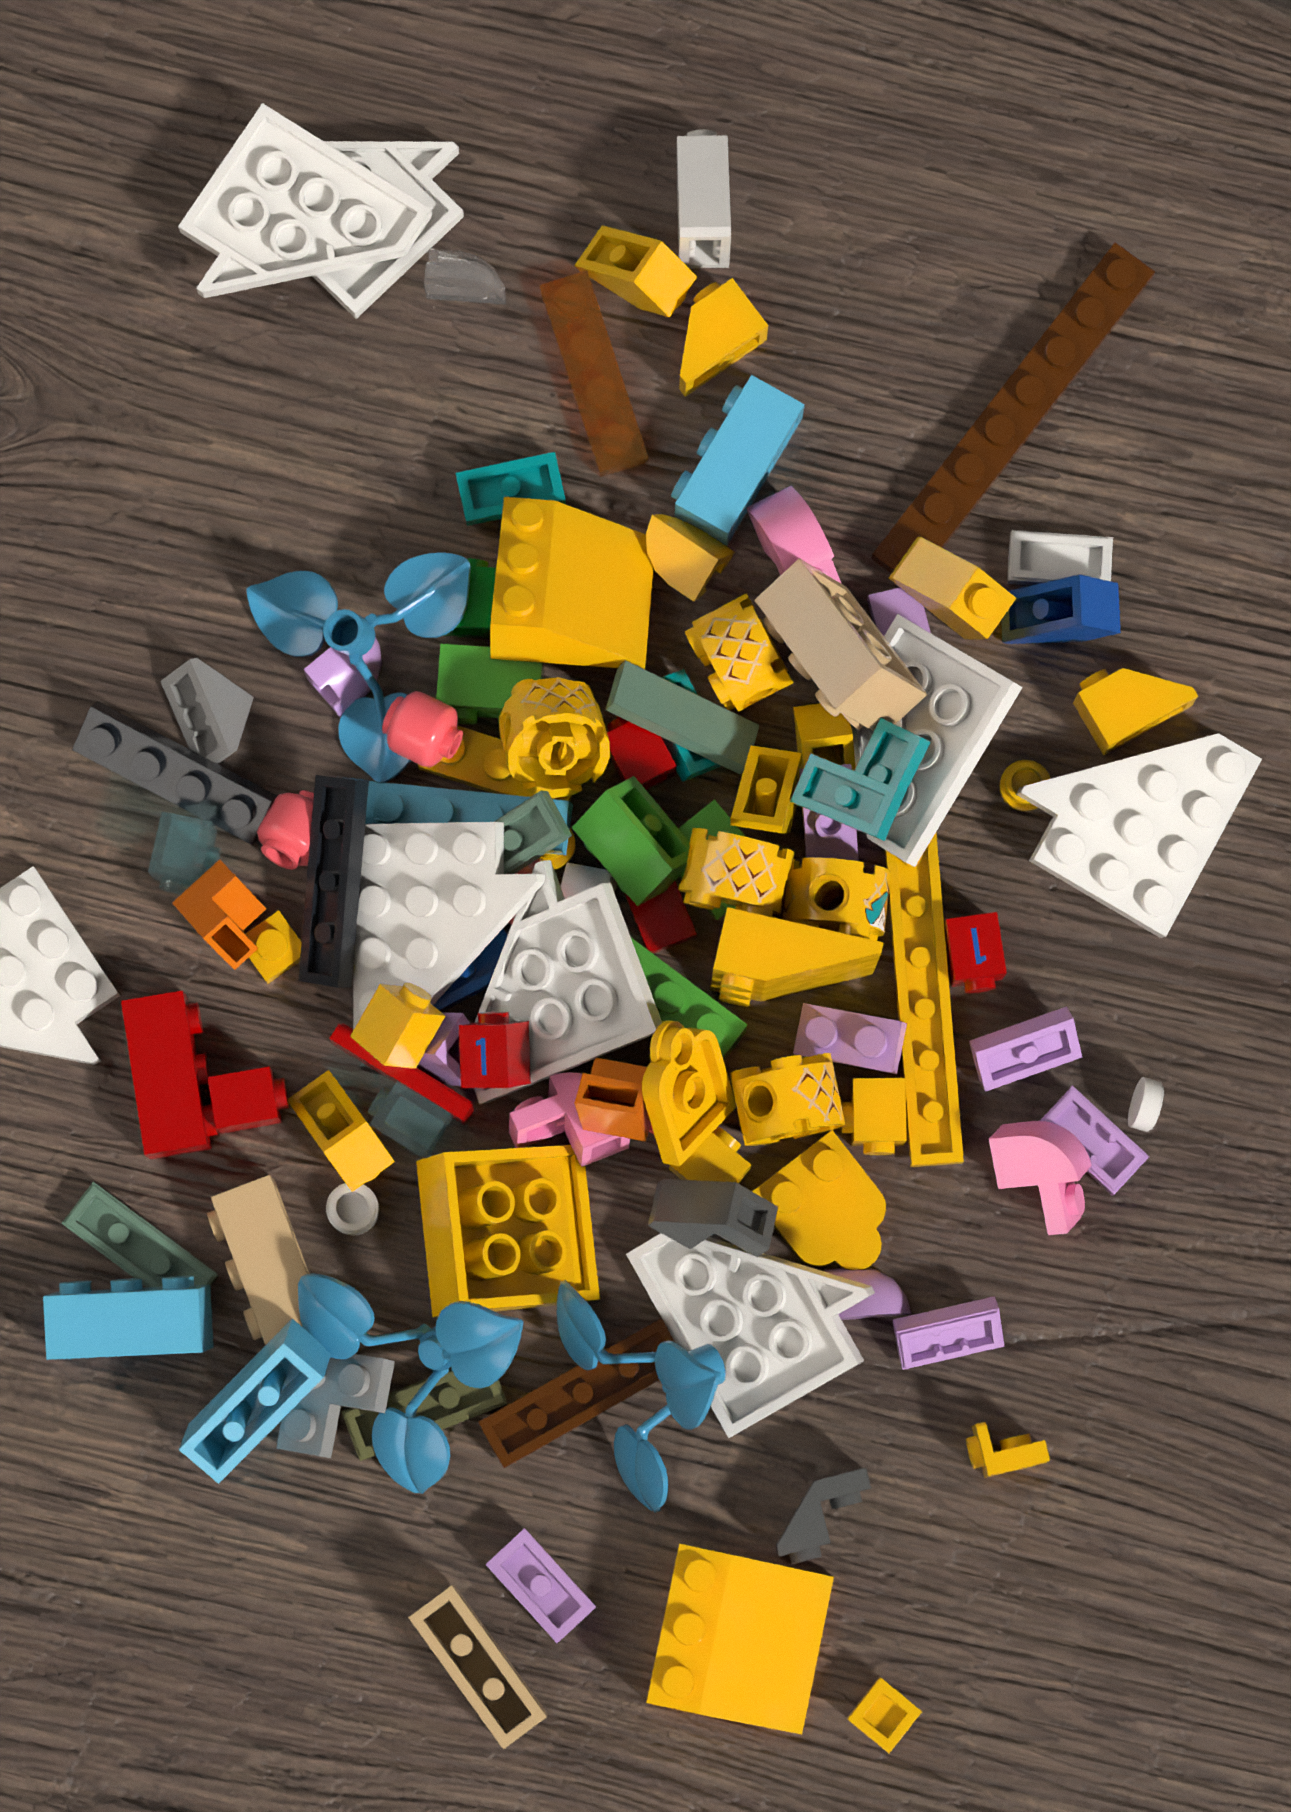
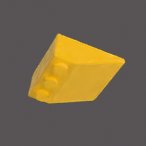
(569, 587)
(777, 958)
(506, 1227)
(739, 1639)

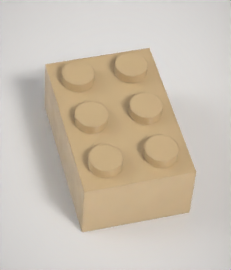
(838, 647)

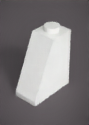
(703, 200)

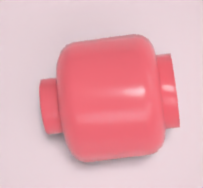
(422, 729)
(287, 830)

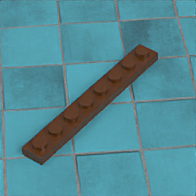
(1019, 406)

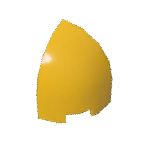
(684, 554)

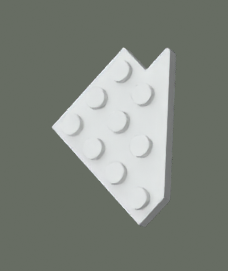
(410, 169)
(295, 210)
(956, 716)
(1142, 825)
(430, 904)
(46, 975)
(572, 978)
(762, 1315)

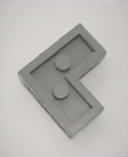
(352, 1383)

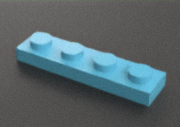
(419, 804)

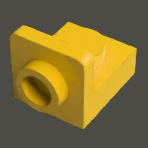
(1015, 1452)

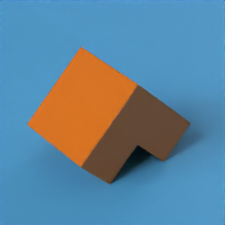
(220, 911)
(613, 1100)

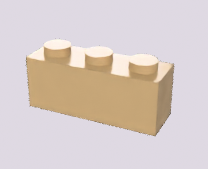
(263, 1252)
(478, 1666)

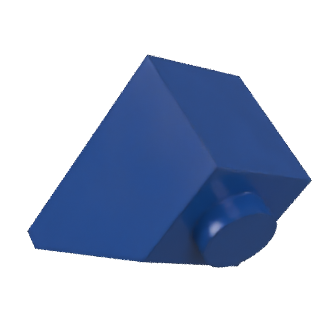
(1063, 611)

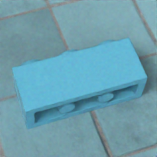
(737, 458)
(128, 1319)
(255, 1401)

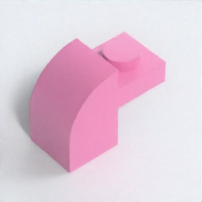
(791, 532)
(543, 1118)
(1044, 1157)

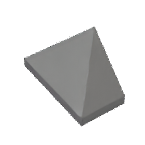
(207, 709)

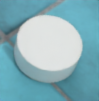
(1145, 1104)
(352, 1211)

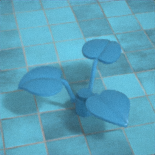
(302, 611)
(466, 1338)
(686, 1378)

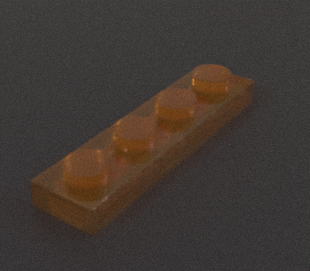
(593, 373)

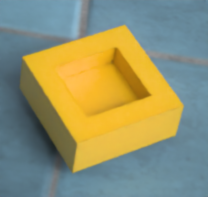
(277, 947)
(884, 1715)

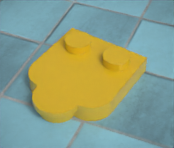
(685, 1089)
(827, 1207)

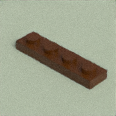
(572, 1399)

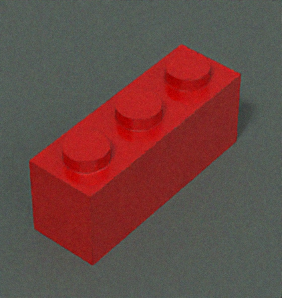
(168, 1074)

